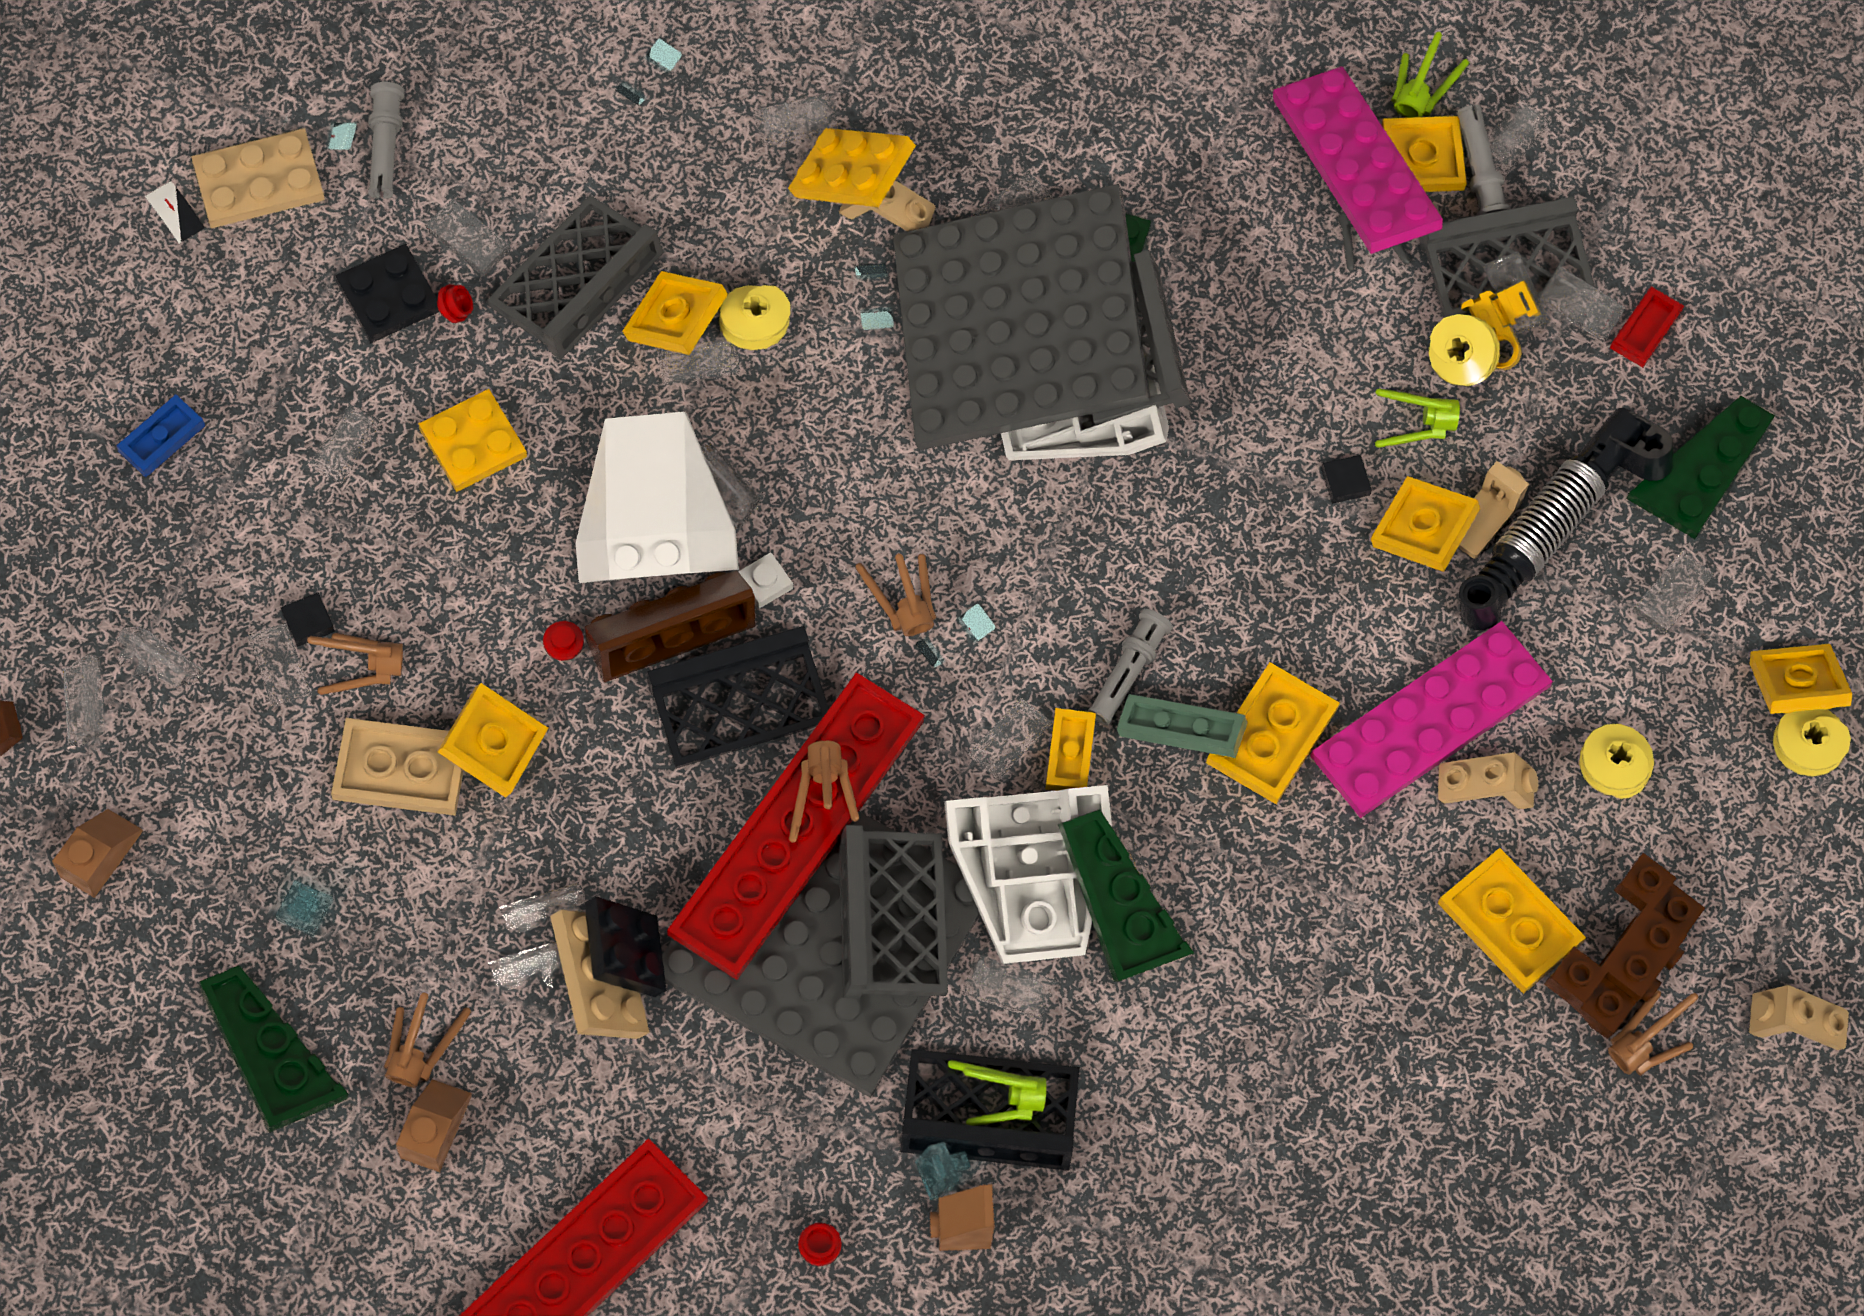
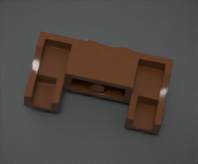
(1631, 967)

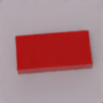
(1647, 327)

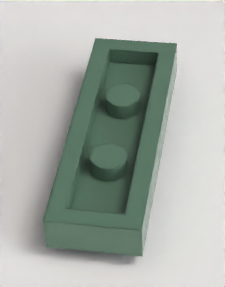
(1182, 725)

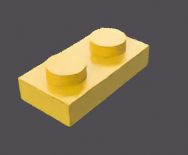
(1070, 749)

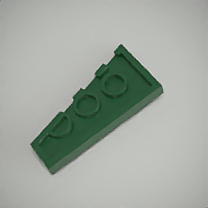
(1704, 468)
(1124, 911)
(273, 1062)

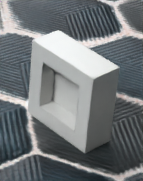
(766, 579)

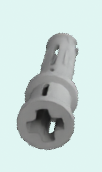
(385, 124)
(1486, 180)
(1133, 648)

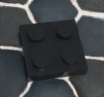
(387, 293)
(625, 947)

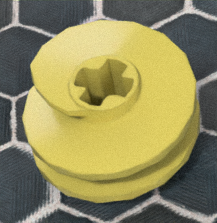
(754, 316)
(1479, 360)
(1800, 753)
(1615, 779)

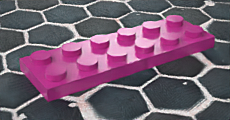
(1357, 160)
(1431, 719)

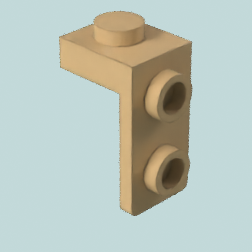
(899, 206)
(1498, 501)
(1488, 777)
(1800, 1012)

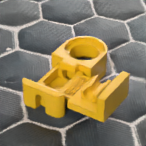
(1502, 313)

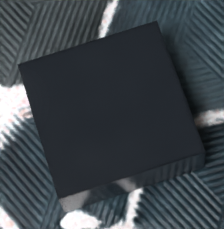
(1346, 479)
(307, 618)

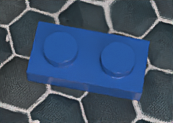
(160, 435)

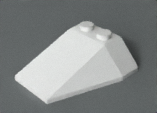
(1085, 439)
(652, 504)
(1023, 870)

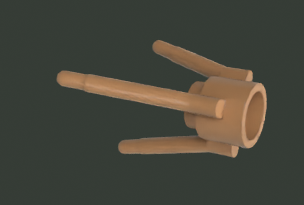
(914, 614)
(382, 657)
(825, 766)
(1633, 1050)
(406, 1063)

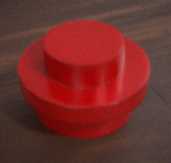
(454, 302)
(563, 640)
(819, 1244)

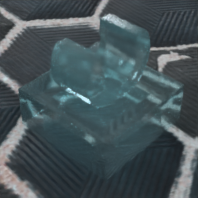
(304, 908)
(940, 1169)

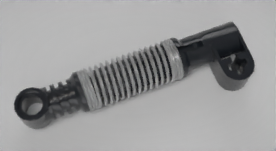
(1622, 442)

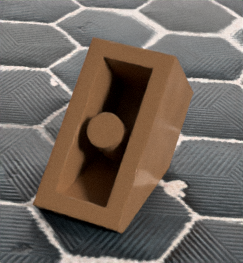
(95, 851)
(432, 1125)
(964, 1220)

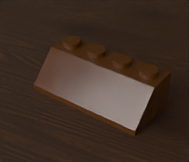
(671, 624)

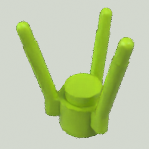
(1414, 97)
(1438, 413)
(1024, 1091)

